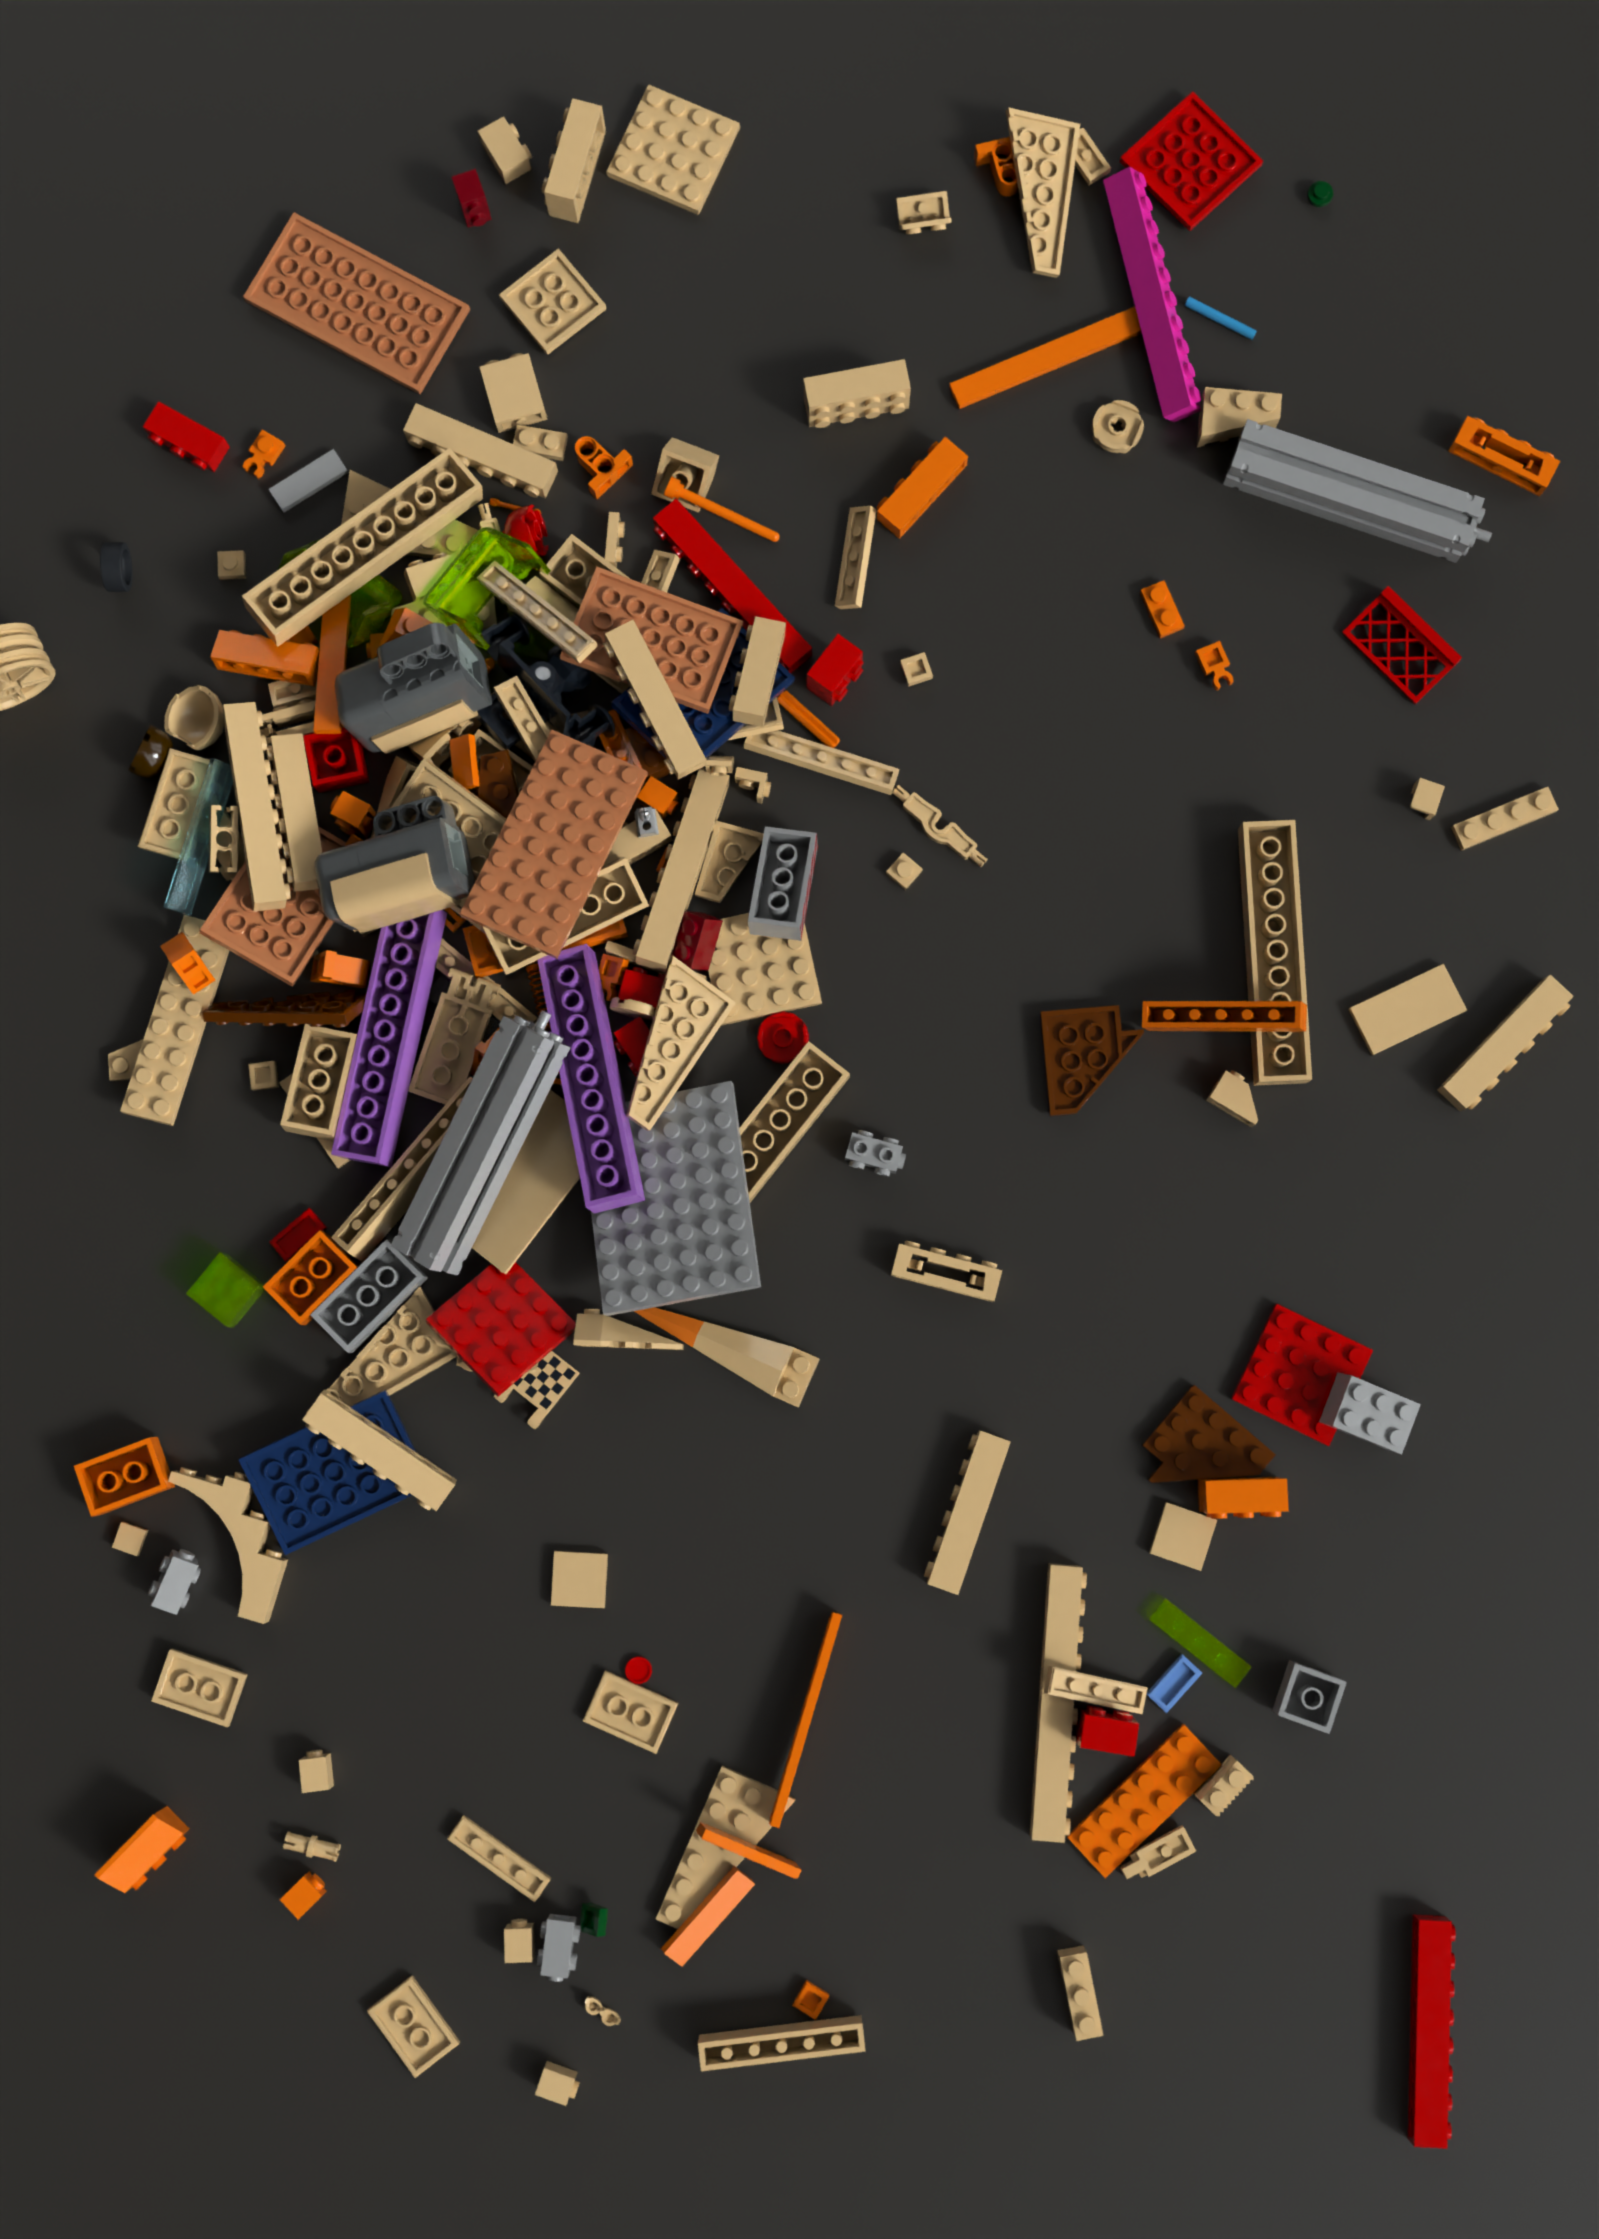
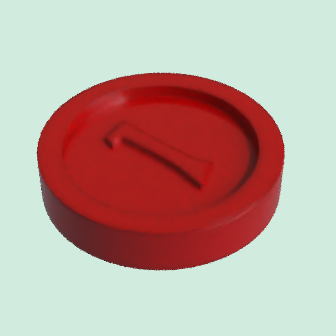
(638, 1670)

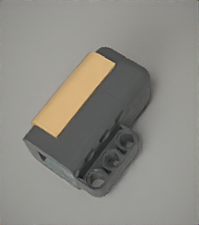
(413, 688)
(398, 872)

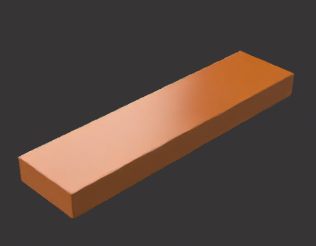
(748, 1850)
(708, 1916)

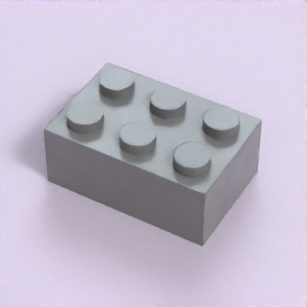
(1369, 1413)

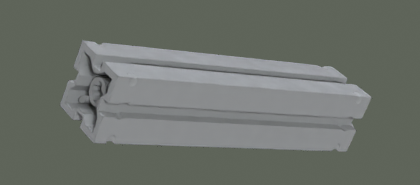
(1356, 492)
(481, 1144)

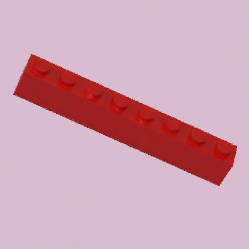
(725, 578)
(1431, 2031)

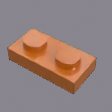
(1162, 609)

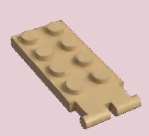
(452, 1037)

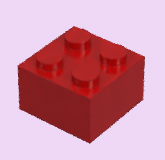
(835, 670)
(335, 761)
(1107, 1731)

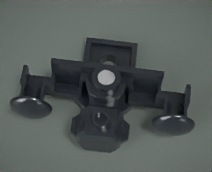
(543, 685)

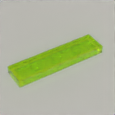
(1200, 1643)

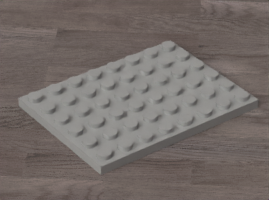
(696, 1216)

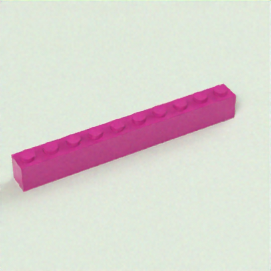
(1152, 294)

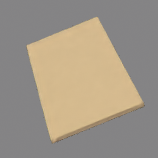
(533, 1188)

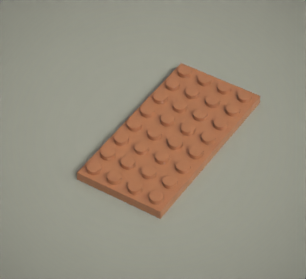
(356, 303)
(553, 844)

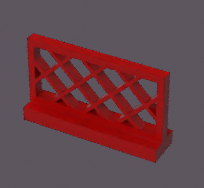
(1418, 629)

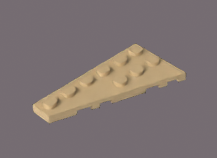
(1044, 169)
(364, 491)
(681, 1029)
(395, 1355)
(733, 1806)

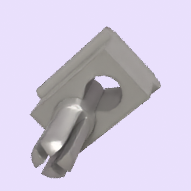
(646, 816)

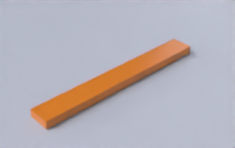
(1046, 358)
(805, 1719)

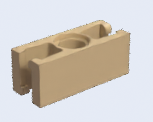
(232, 848)

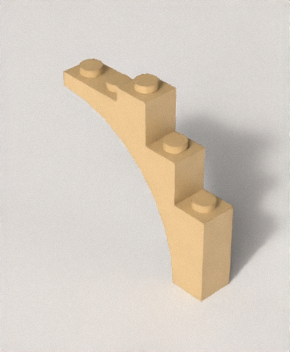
(260, 1570)

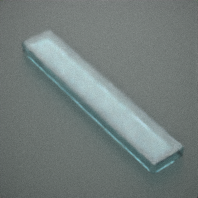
(195, 850)

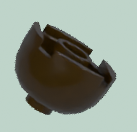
(151, 753)

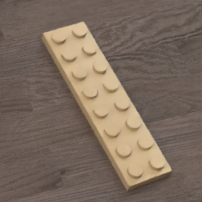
(173, 1035)

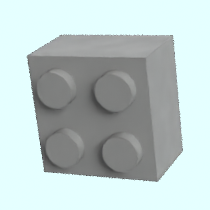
(1309, 1696)

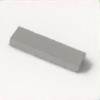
(308, 480)

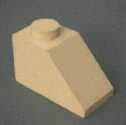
(1234, 1097)

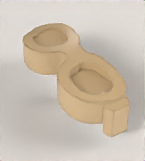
(609, 2016)

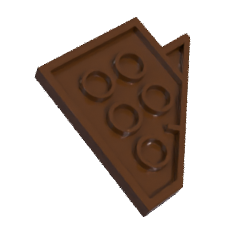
(1081, 1052)
(1204, 1443)

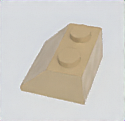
(690, 465)

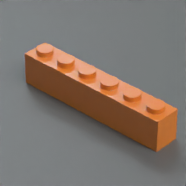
(1225, 1016)

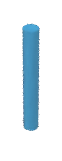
(1220, 318)

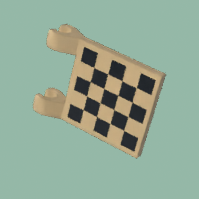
(543, 1386)

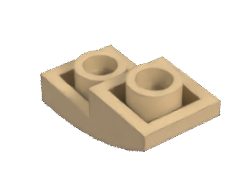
(719, 765)

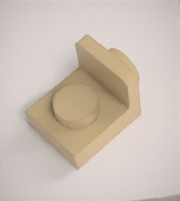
(749, 779)

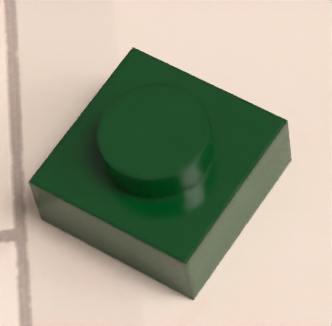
(593, 1919)

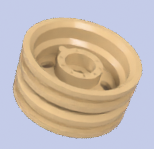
(23, 664)

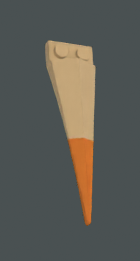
(764, 1363)

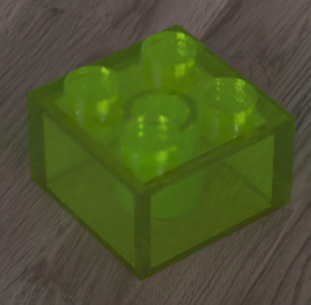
(226, 1290)

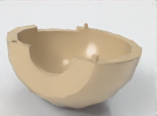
(195, 717)

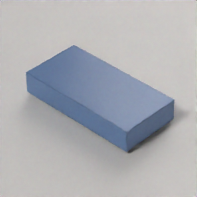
(1174, 1683)

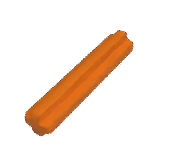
(807, 719)

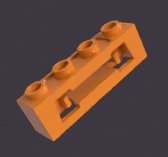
(1504, 455)

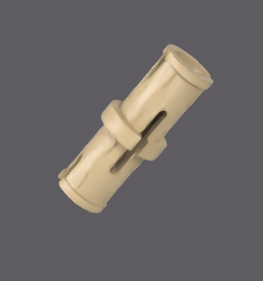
(311, 1846)

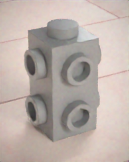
(875, 1153)
(177, 1574)
(558, 1955)

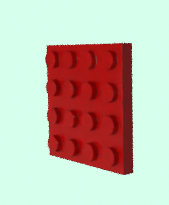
(1192, 161)
(501, 1325)
(1296, 1370)

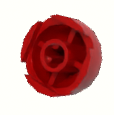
(528, 527)

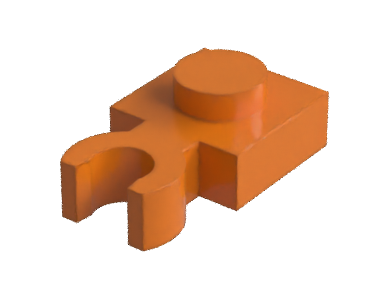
(264, 450)
(1213, 661)
(612, 973)

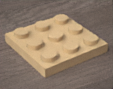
(552, 301)

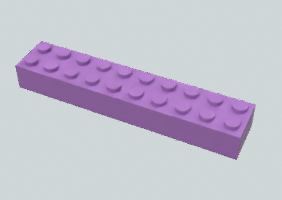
(388, 1040)
(591, 1080)

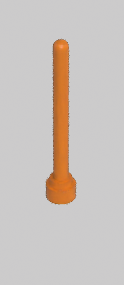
(676, 489)

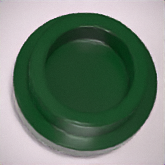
(1320, 193)

